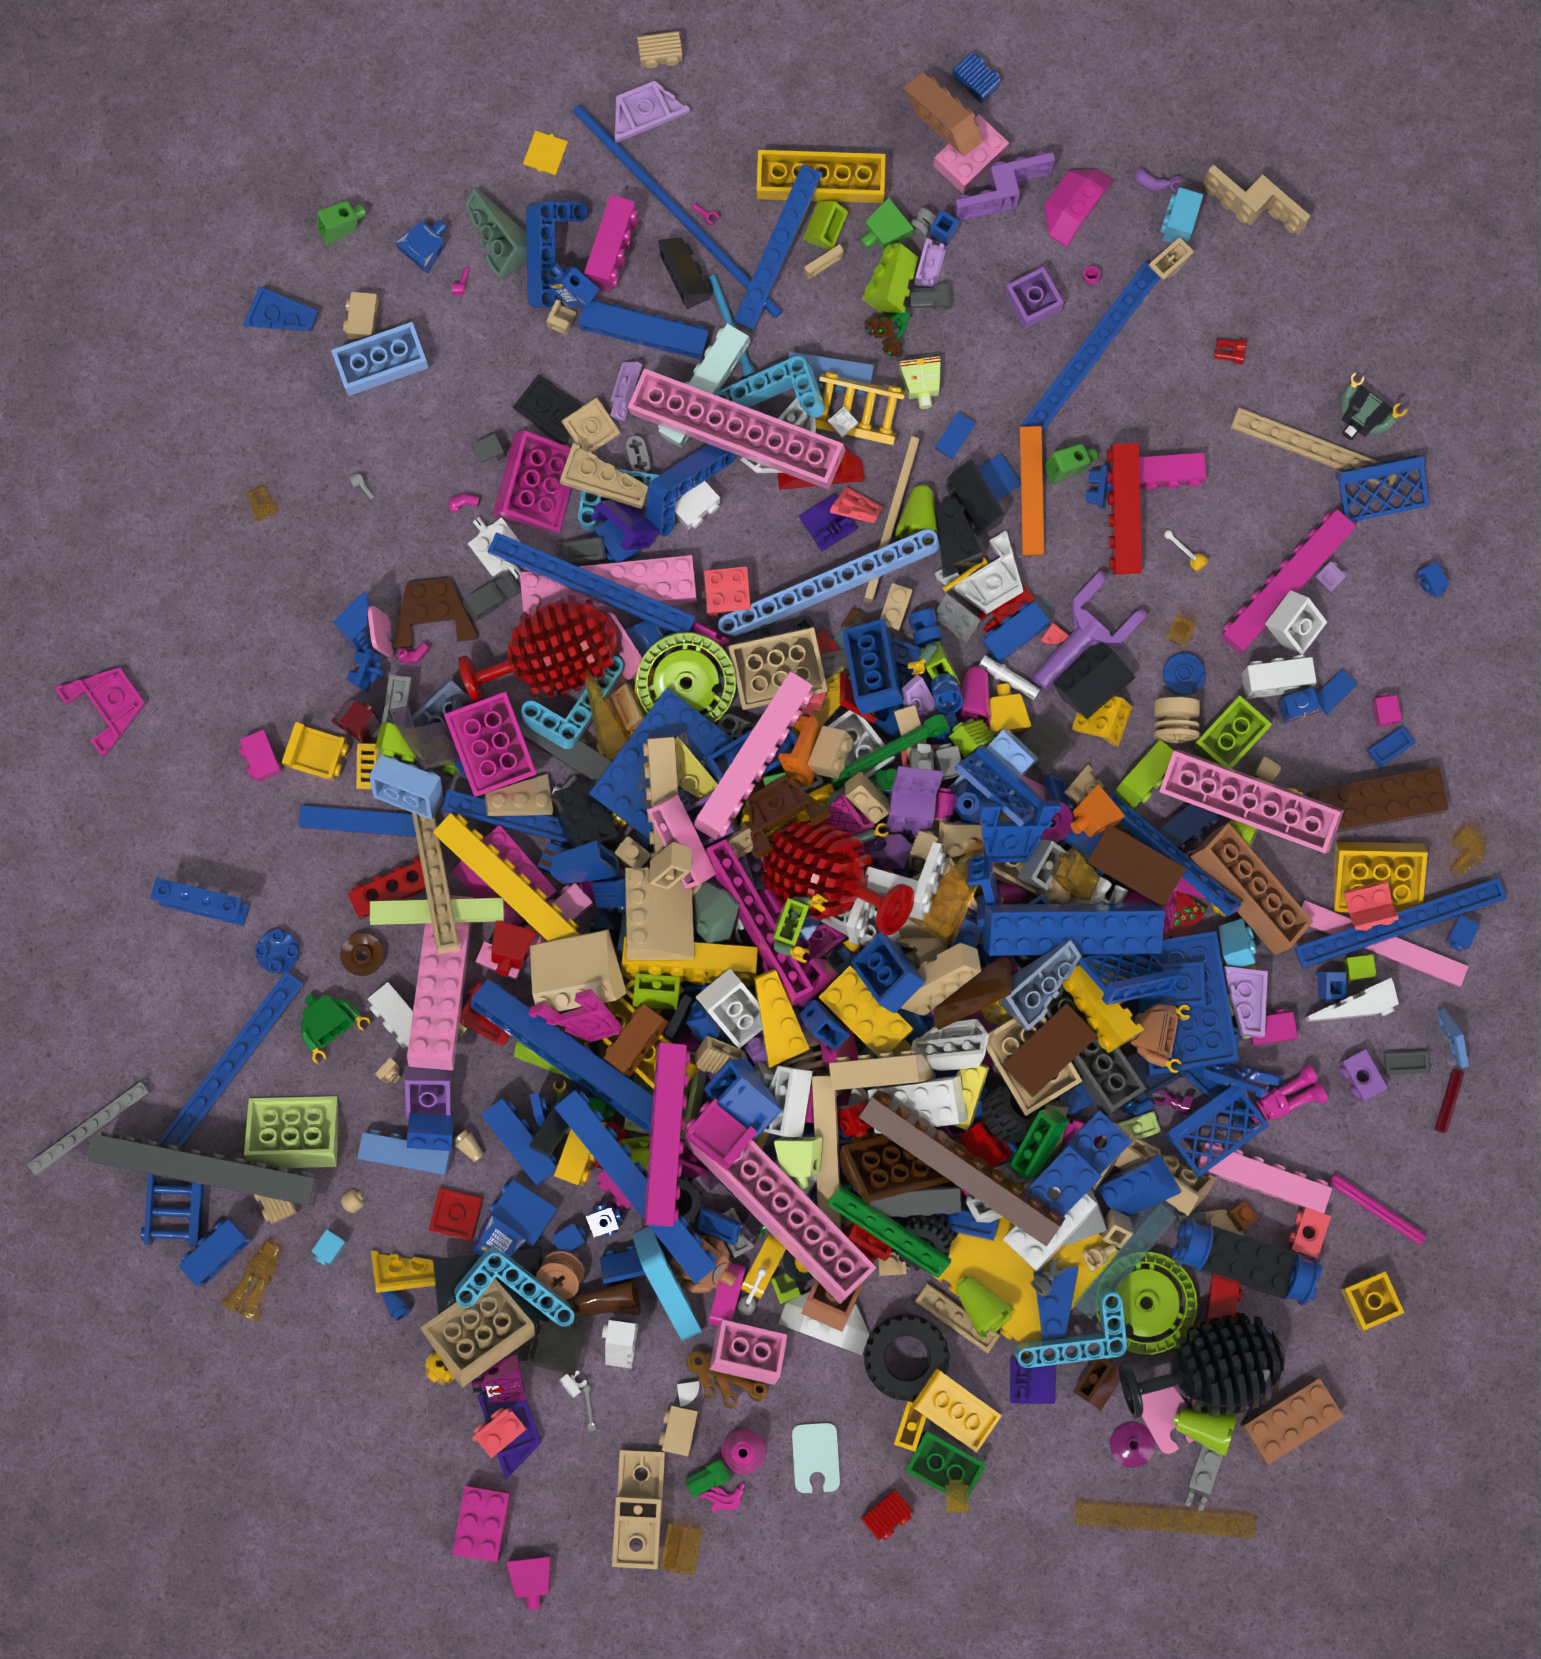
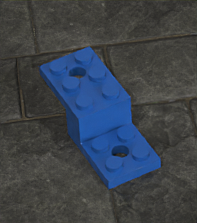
(1080, 1163)

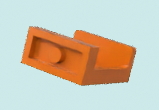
(796, 763)

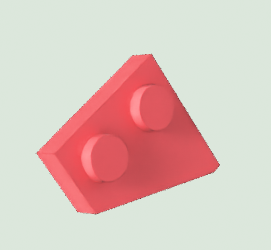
(856, 506)

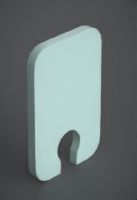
(815, 1451)

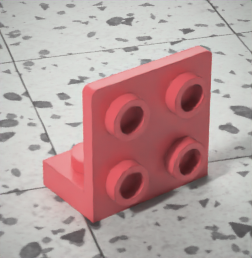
(727, 590)
(1370, 905)
(499, 1432)

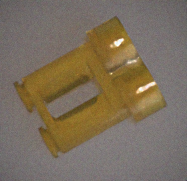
(261, 511)

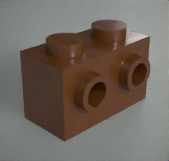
(1098, 1383)

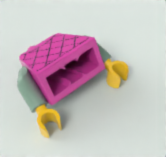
(850, 818)

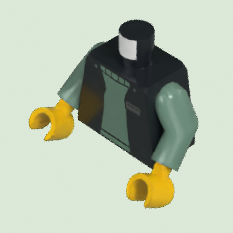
(1365, 411)

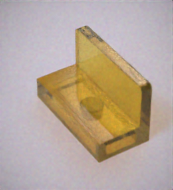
(681, 1549)

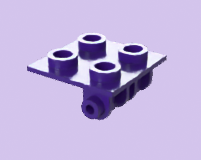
(825, 526)
(1032, 1384)

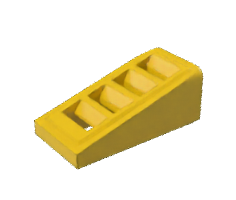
(360, 757)

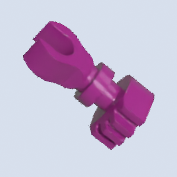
(1184, 1105)

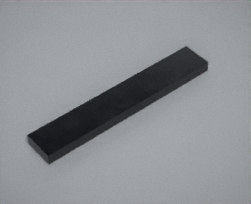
(554, 1125)

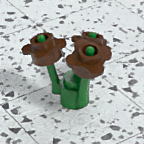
(885, 327)

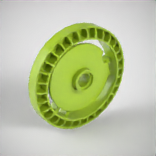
(687, 664)
(1163, 1307)

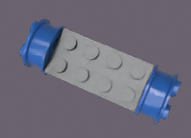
(1246, 1261)

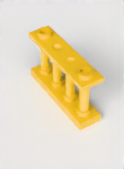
(864, 428)

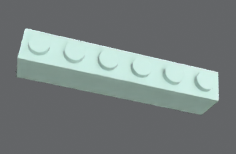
(714, 370)

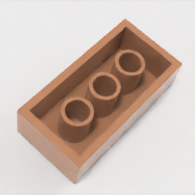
(944, 113)
(1292, 1421)

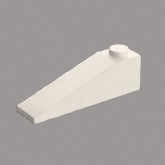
(1370, 1002)

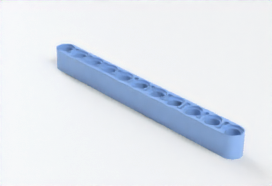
(840, 584)

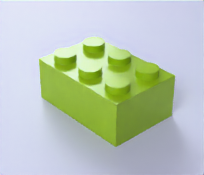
(1232, 734)

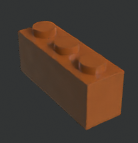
(636, 1039)

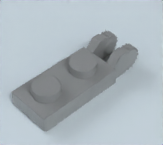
(1203, 1476)

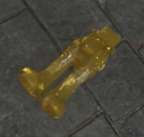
(261, 1268)

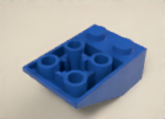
(744, 1095)

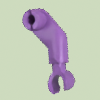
(1156, 184)

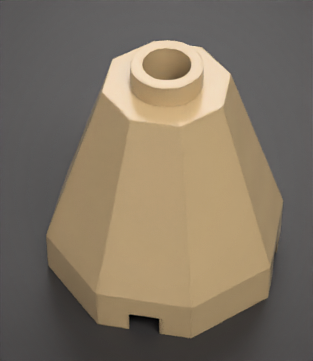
(922, 949)

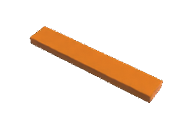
(1032, 491)

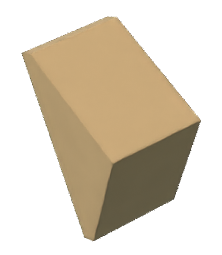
(1171, 259)

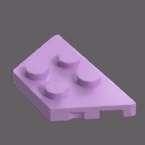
(645, 109)

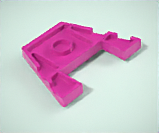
(113, 698)
(587, 1023)

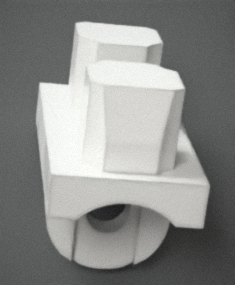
(922, 757)

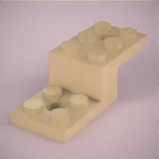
(1255, 200)
(638, 1509)

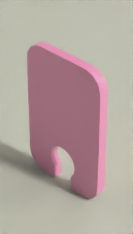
(379, 627)
(625, 650)
(1159, 1416)

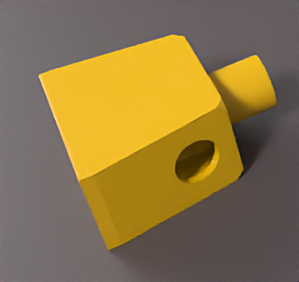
(1008, 711)

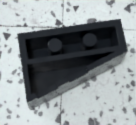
(957, 542)

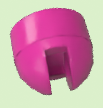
(1091, 272)

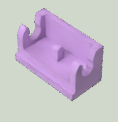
(930, 264)

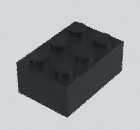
(583, 817)

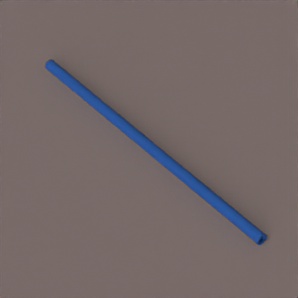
(670, 204)

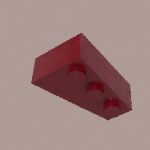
(357, 720)

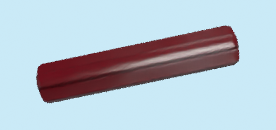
(1449, 1101)

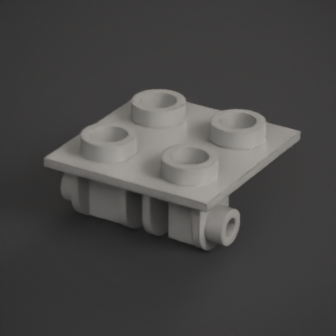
(957, 618)

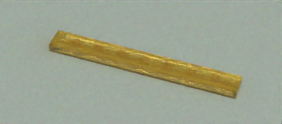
(1165, 1520)

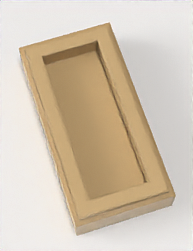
(823, 262)
(628, 706)

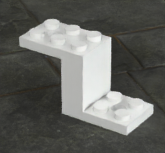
(883, 881)

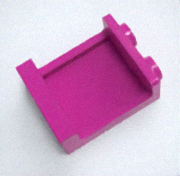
(719, 1134)

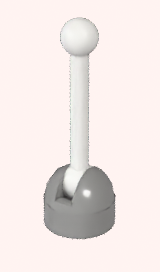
(747, 1303)

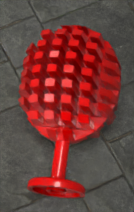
(551, 649)
(830, 864)

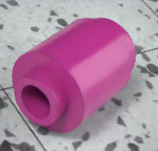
(944, 804)
(1011, 893)

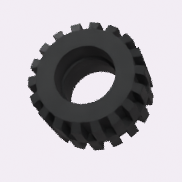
(1005, 1116)
(690, 1199)
(930, 1227)

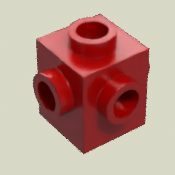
(850, 1121)

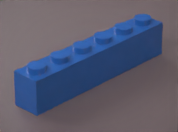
(644, 329)

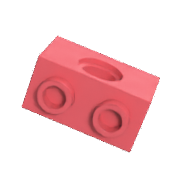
(1318, 1223)

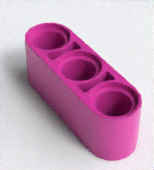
(727, 1297)

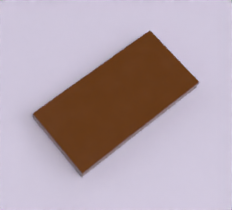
(1136, 865)
(981, 991)
(1049, 1050)

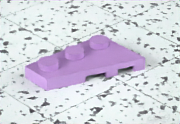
(1248, 998)

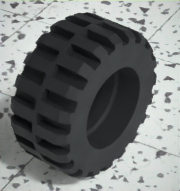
(877, 1346)

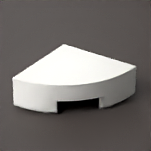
(687, 1392)

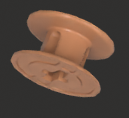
(561, 1273)

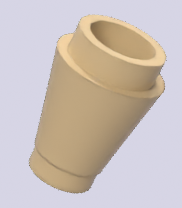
(468, 1145)

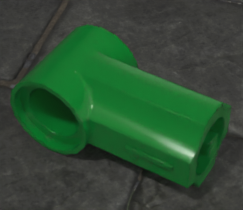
(711, 1476)

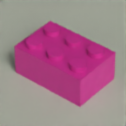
(481, 1523)

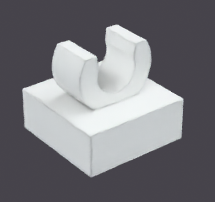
(842, 422)
(570, 1384)

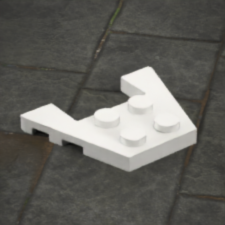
(993, 583)

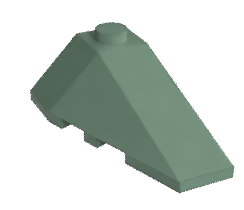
(499, 233)
(714, 912)

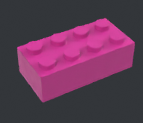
(611, 242)

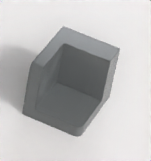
(488, 449)

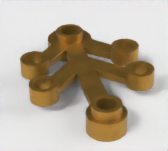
(722, 1379)

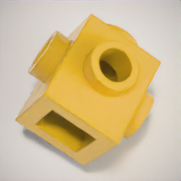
(435, 1370)

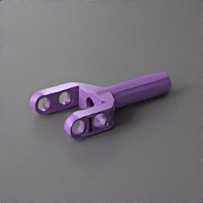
(1086, 633)

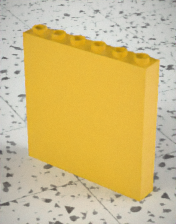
(1011, 1276)

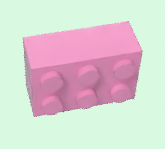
(967, 170)
(748, 1352)

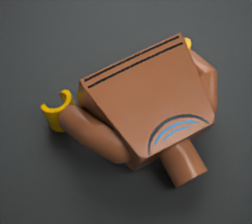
(1159, 1032)
(718, 1275)

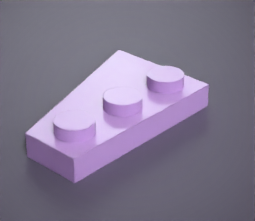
(918, 694)

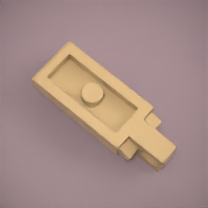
(389, 1072)

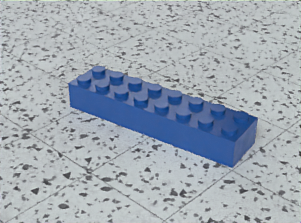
(1090, 927)

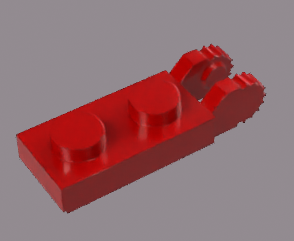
(1007, 609)

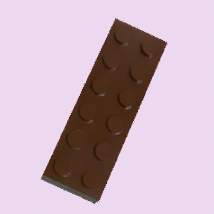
(1386, 799)

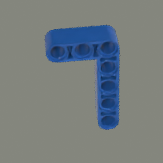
(541, 245)
(679, 480)

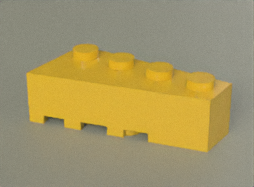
(1108, 1021)

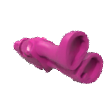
(1275, 1104)

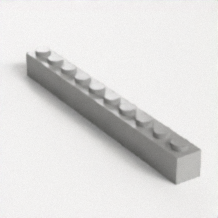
(88, 1128)

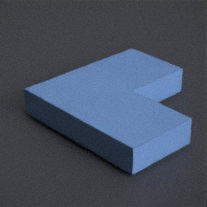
(1454, 1036)

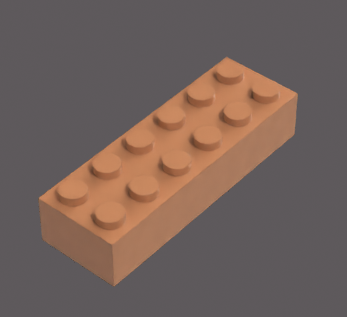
(1264, 900)

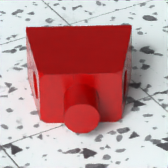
(511, 946)

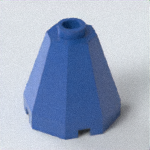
(963, 795)

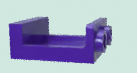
(637, 528)

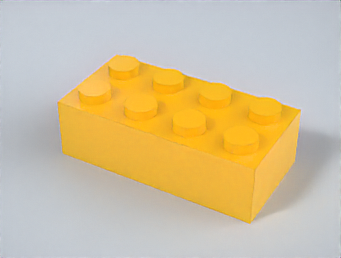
(863, 1015)

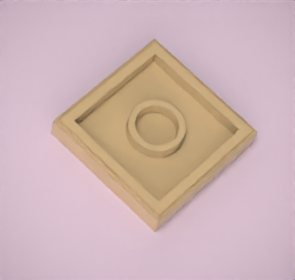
(591, 426)

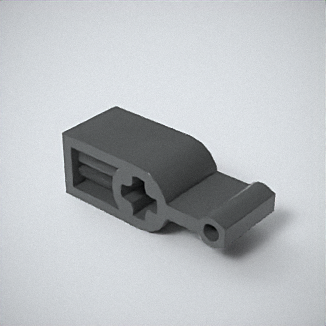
(491, 597)

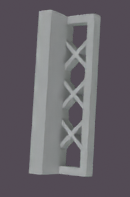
(397, 696)

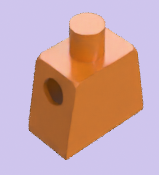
(1095, 813)

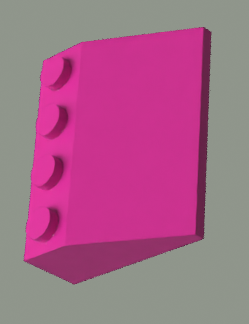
(531, 483)
(490, 744)
(511, 851)

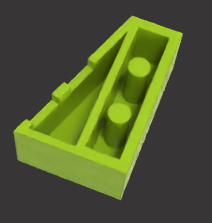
(890, 280)
(1145, 776)

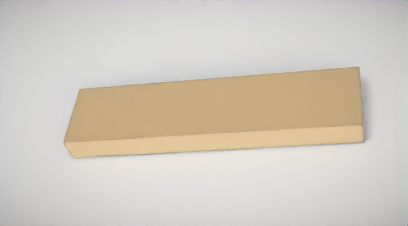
(954, 1317)

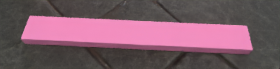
(1393, 949)

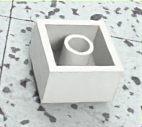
(1296, 622)

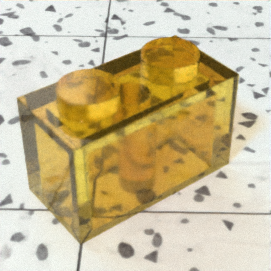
(1075, 875)

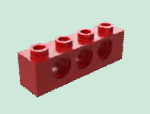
(360, 893)

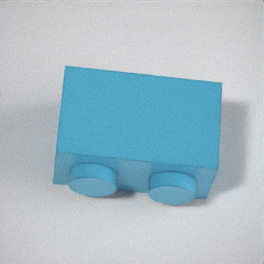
(1237, 943)

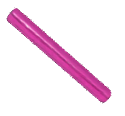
(1377, 1209)

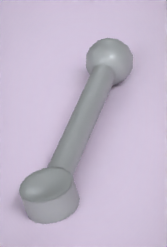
(591, 1426)

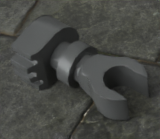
(1042, 1284)

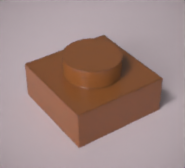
(1242, 1216)

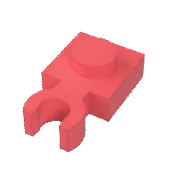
(814, 704)

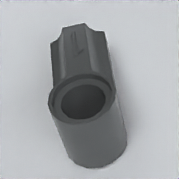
(935, 297)

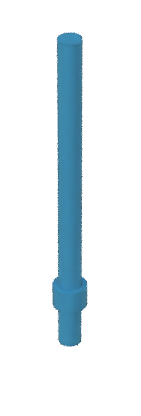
(748, 369)

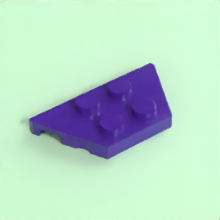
(520, 1448)

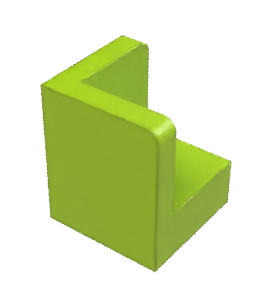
(1359, 967)
(785, 1288)

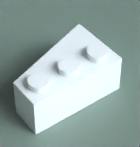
(791, 1090)
(619, 1343)

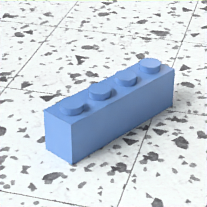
(845, 369)
(393, 1152)

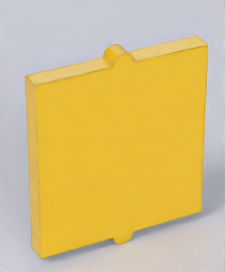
(545, 153)

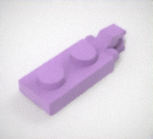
(624, 389)

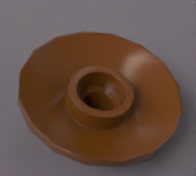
(362, 943)

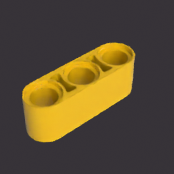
(767, 1258)

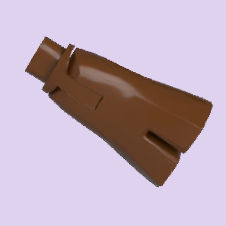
(618, 1298)

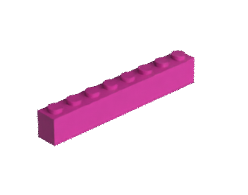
(1292, 577)
(757, 921)
(665, 1135)

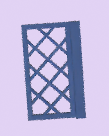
(1383, 469)
(1008, 785)
(1133, 987)
(1203, 1115)

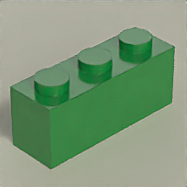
(1039, 1143)

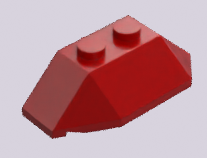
(849, 471)

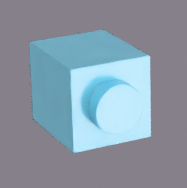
(328, 1247)

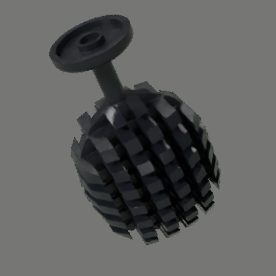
(1216, 1366)

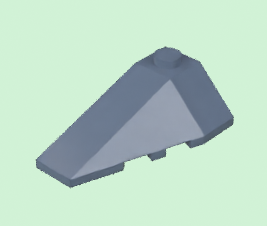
(1039, 984)

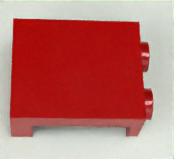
(479, 1024)
(867, 1243)

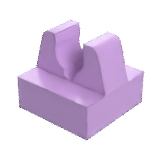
(1331, 576)

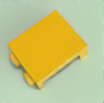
(315, 752)

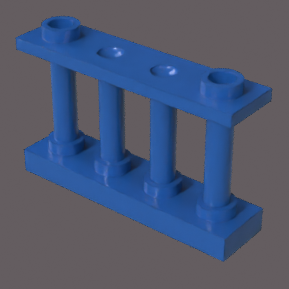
(199, 901)
(194, 1212)

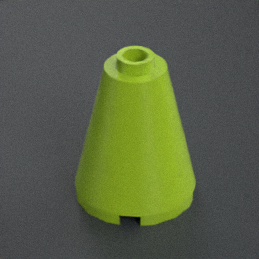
(918, 514)
(983, 1306)
(1208, 1431)

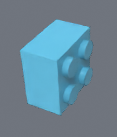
(1181, 215)

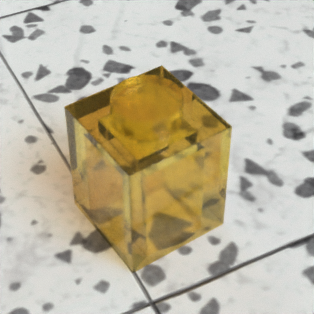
(1180, 631)
(956, 1497)

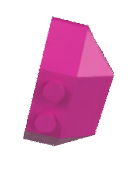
(1074, 202)

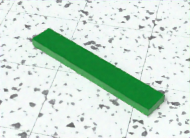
(889, 1231)

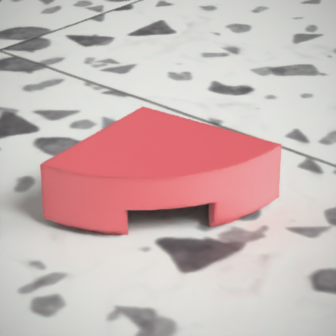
(1053, 635)

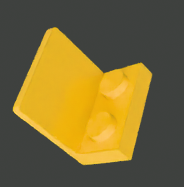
(1107, 722)

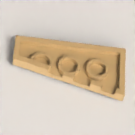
(596, 477)
(1082, 786)

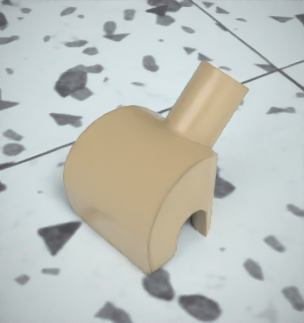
(1267, 770)
(1098, 1256)

